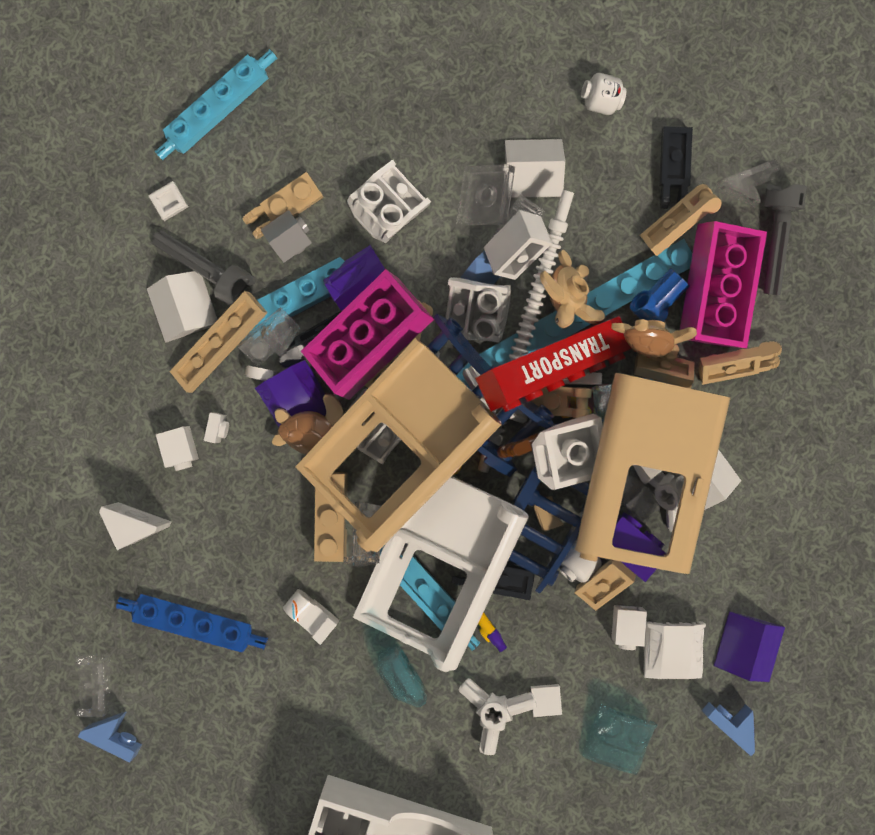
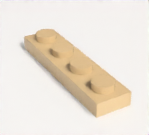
(218, 342)

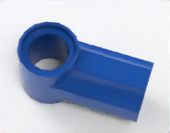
(656, 301)

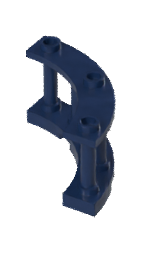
(539, 415)
(530, 495)

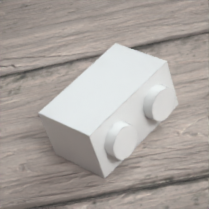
(517, 245)

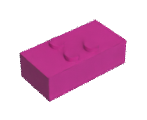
(723, 283)
(367, 335)

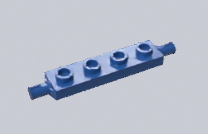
(191, 623)

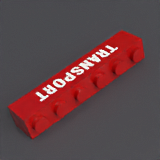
(551, 365)

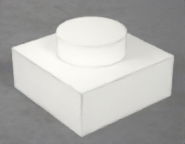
(216, 428)

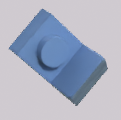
(739, 729)
(105, 736)

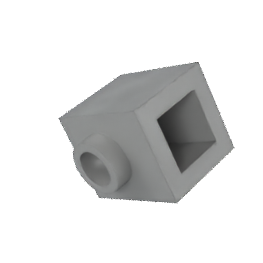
(287, 235)

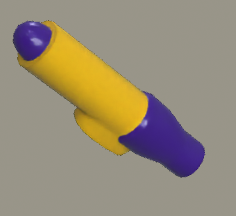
(491, 634)

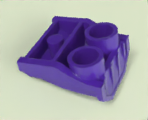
(353, 277)
(293, 390)

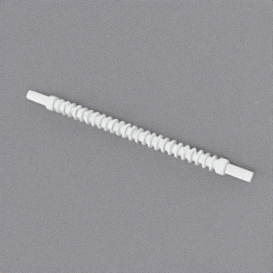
(557, 227)

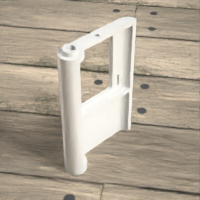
(459, 528)

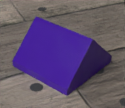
(749, 647)

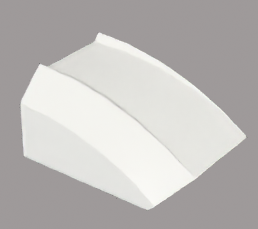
(567, 451)

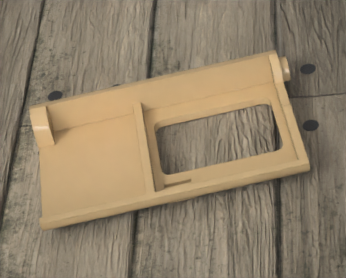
(429, 413)
(660, 430)

